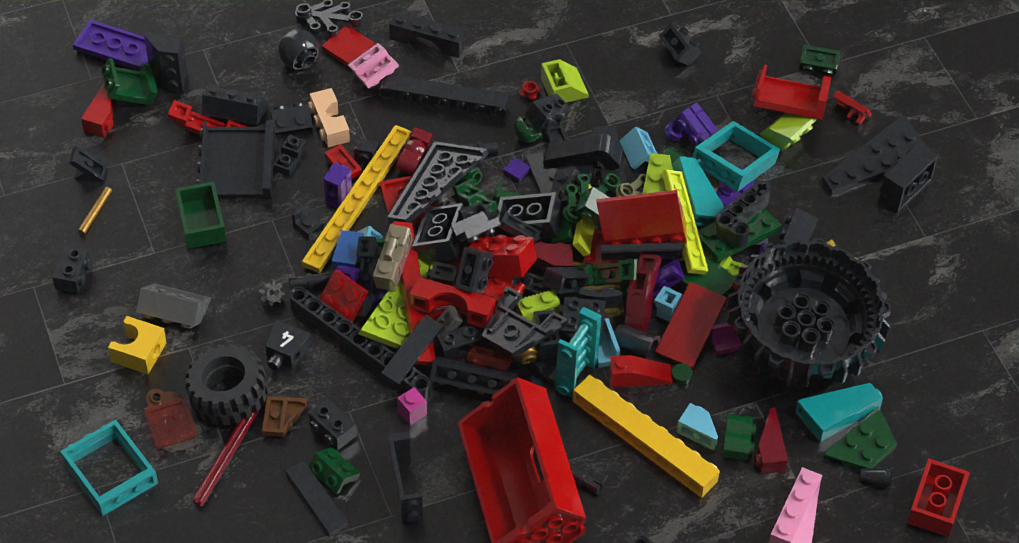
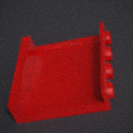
(790, 95)

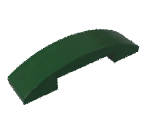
(611, 273)

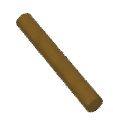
(94, 211)

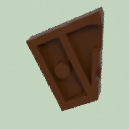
(281, 414)

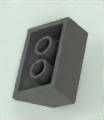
(172, 305)

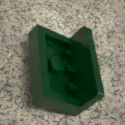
(819, 59)
(333, 469)

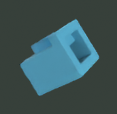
(667, 303)

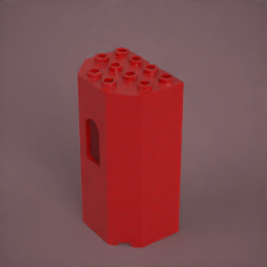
(500, 453)

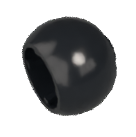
(298, 49)

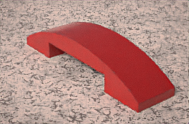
(192, 121)

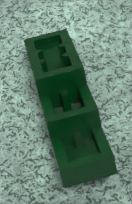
(469, 194)

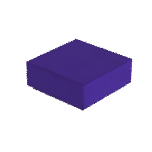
(517, 170)

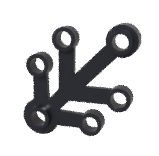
(308, 12)

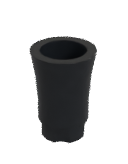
(637, 341)

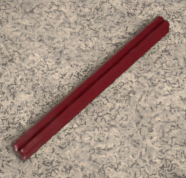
(222, 460)

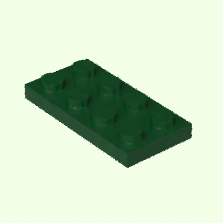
(760, 226)

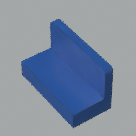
(346, 249)

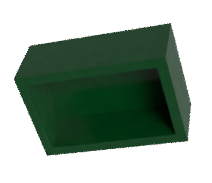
(200, 215)

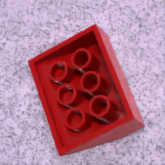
(643, 218)

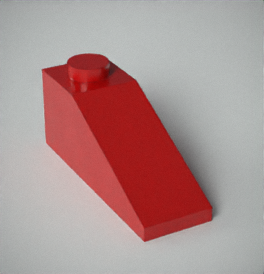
(99, 115)
(637, 371)

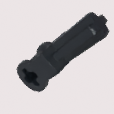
(535, 286)

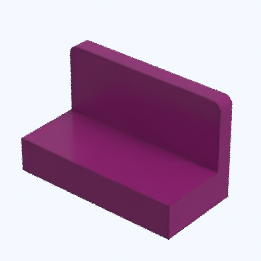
(724, 339)

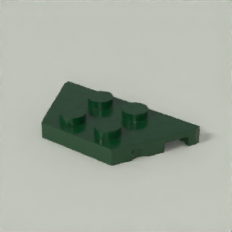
(865, 443)

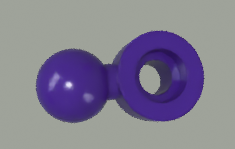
(673, 132)

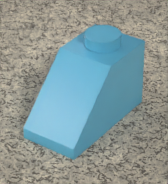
(698, 426)

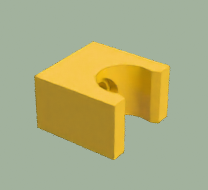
(144, 350)

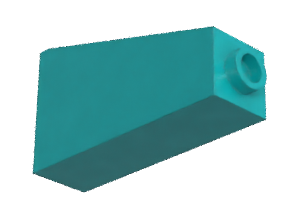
(702, 196)
(838, 409)

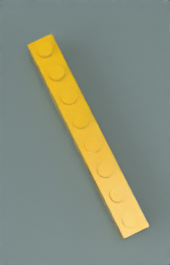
(646, 436)

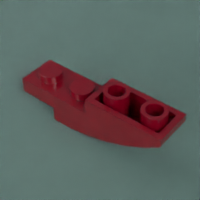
(640, 292)

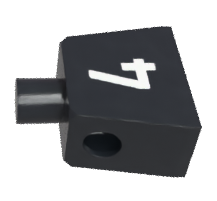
(286, 345)

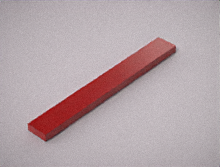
(408, 279)

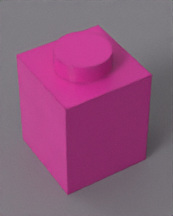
(412, 406)

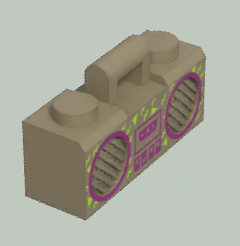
(393, 257)

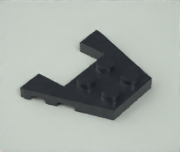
(546, 176)
(514, 332)

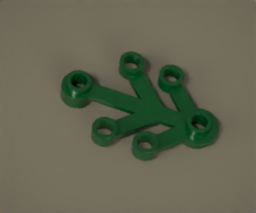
(611, 178)

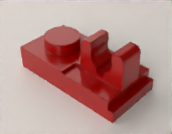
(855, 108)

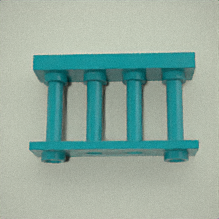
(579, 352)

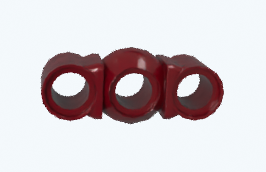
(414, 151)

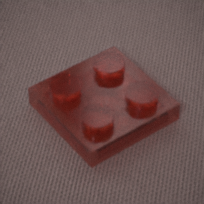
(170, 423)

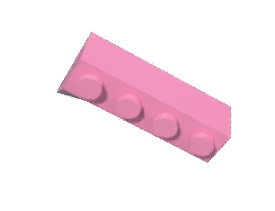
(799, 511)

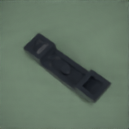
(369, 253)

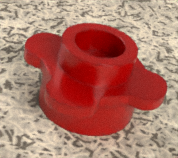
(530, 90)

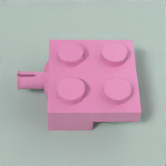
(373, 66)

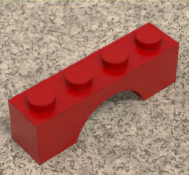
(429, 295)

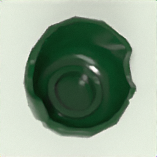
(526, 131)

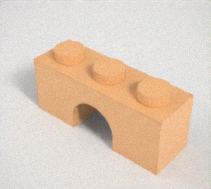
(332, 129)

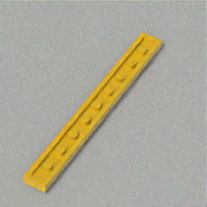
(357, 198)

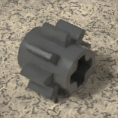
(276, 289)

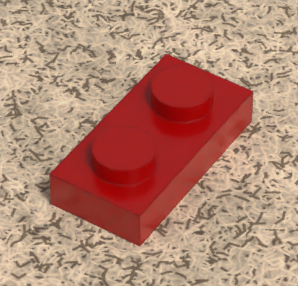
(341, 156)

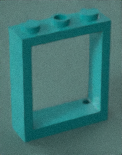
(728, 172)
(124, 491)

